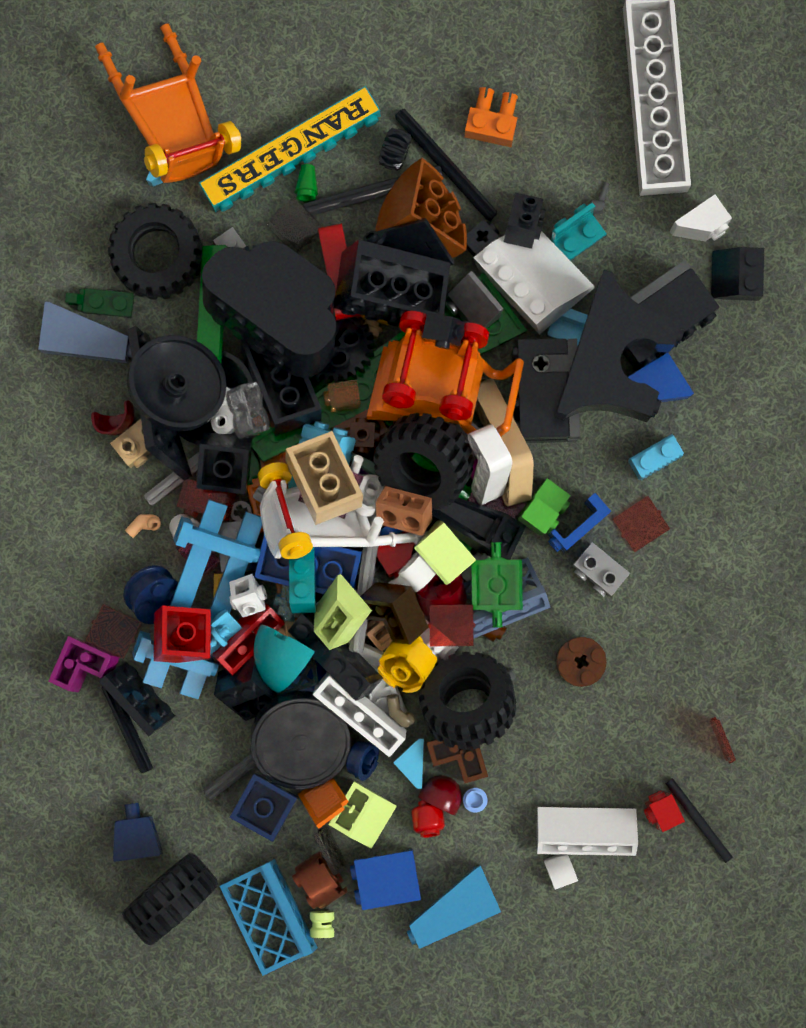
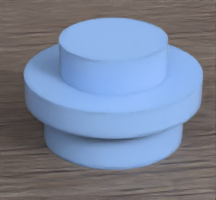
(475, 800)

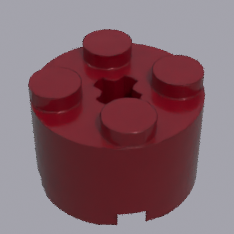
(439, 593)

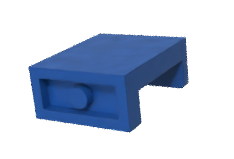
(599, 512)
(386, 880)

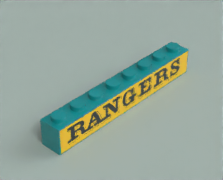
(290, 149)

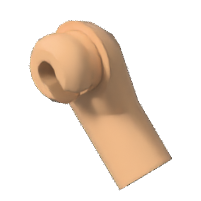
(145, 522)

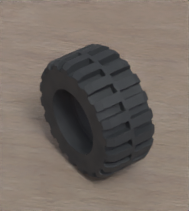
(137, 225)
(433, 440)
(474, 726)
(170, 899)

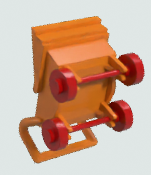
(436, 380)

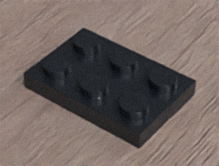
(137, 698)

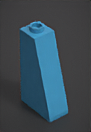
(455, 910)

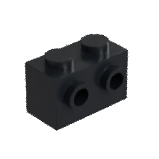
(524, 220)

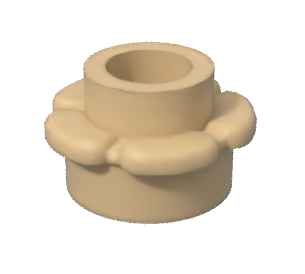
(373, 325)

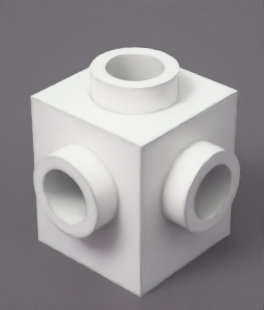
(247, 595)

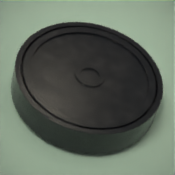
(299, 741)

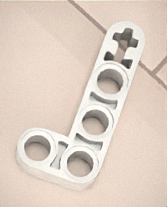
(492, 466)

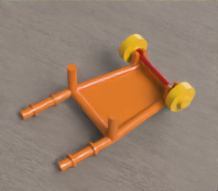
(173, 118)

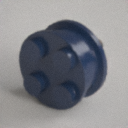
(148, 591)

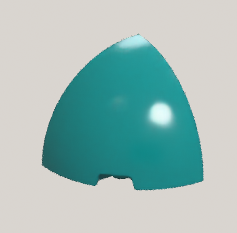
(279, 658)

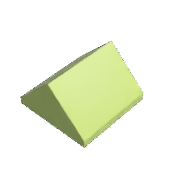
(444, 552)

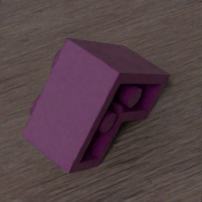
(79, 659)

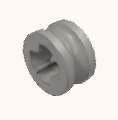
(240, 503)

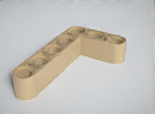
(492, 410)

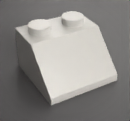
(703, 222)

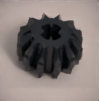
(394, 149)

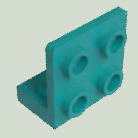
(578, 232)

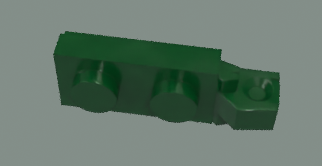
(102, 302)

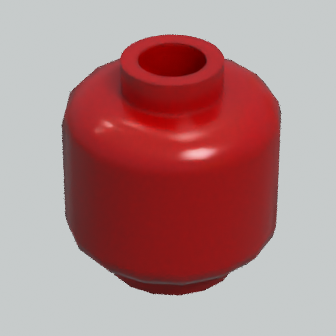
(427, 820)

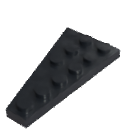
(158, 441)

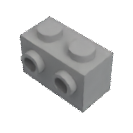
(600, 570)

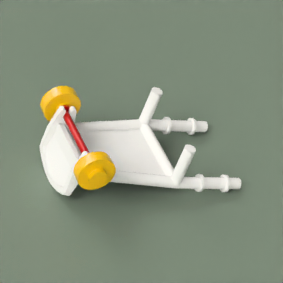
(292, 531)

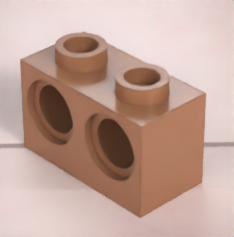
(404, 510)

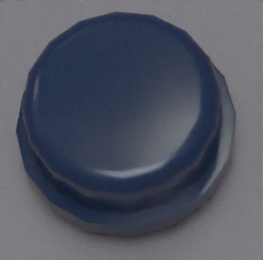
(362, 760)

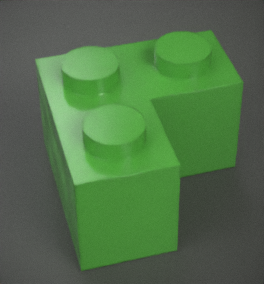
(544, 508)

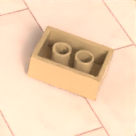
(324, 477)

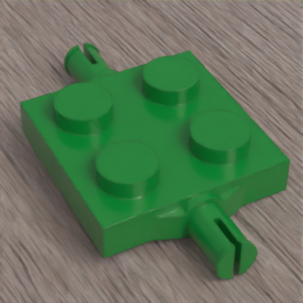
(497, 584)

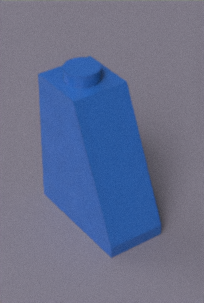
(665, 378)

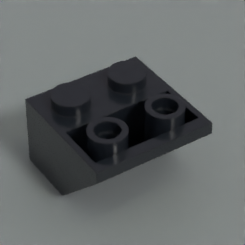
(244, 691)

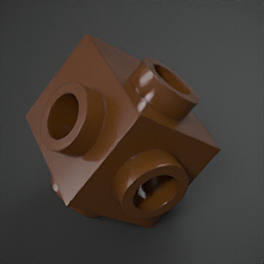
(366, 444)

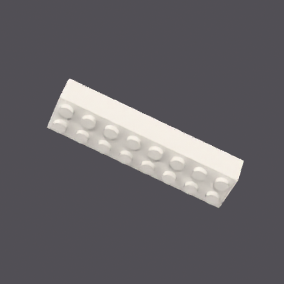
(656, 97)

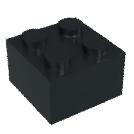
(224, 463)

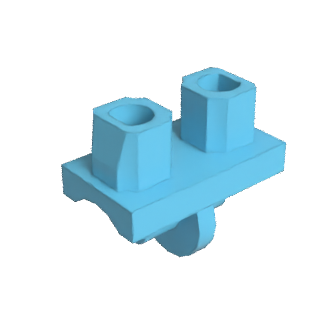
(222, 629)

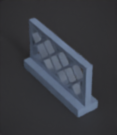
(533, 602)

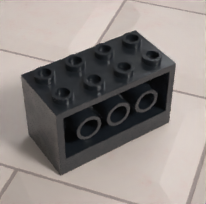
(388, 282)

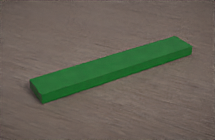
(209, 332)

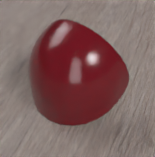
(115, 424)
(442, 793)

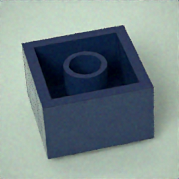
(264, 807)

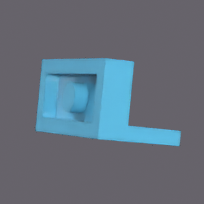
(568, 326)

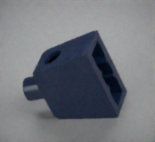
(135, 836)

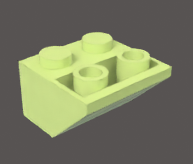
(339, 614)
(363, 815)

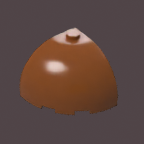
(420, 196)

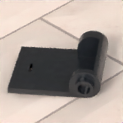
(412, 237)

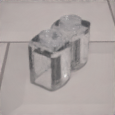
(247, 410)

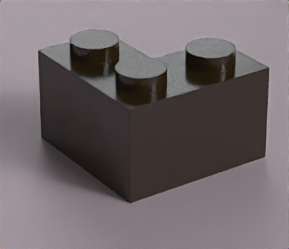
(398, 610)

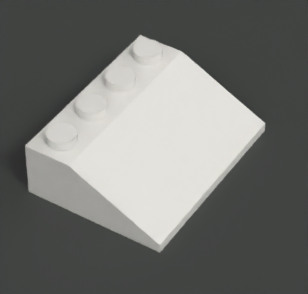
(535, 280)

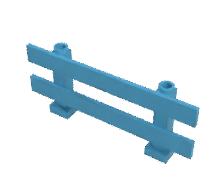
(203, 541)

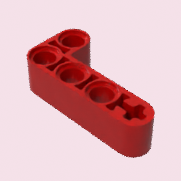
(333, 245)

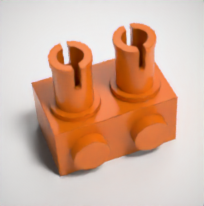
(492, 126)

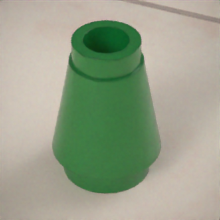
(306, 185)

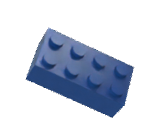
(328, 564)

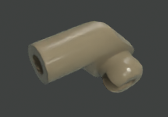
(395, 712)

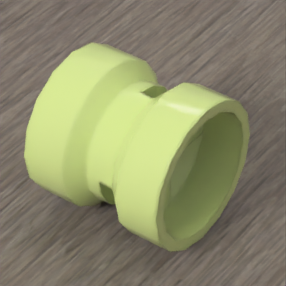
(321, 924)

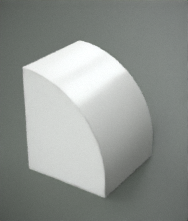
(560, 870)

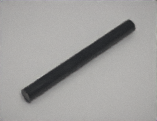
(698, 820)

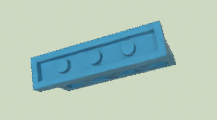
(289, 913)

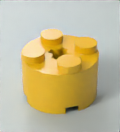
(407, 665)

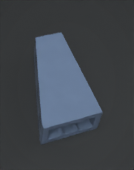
(80, 337)

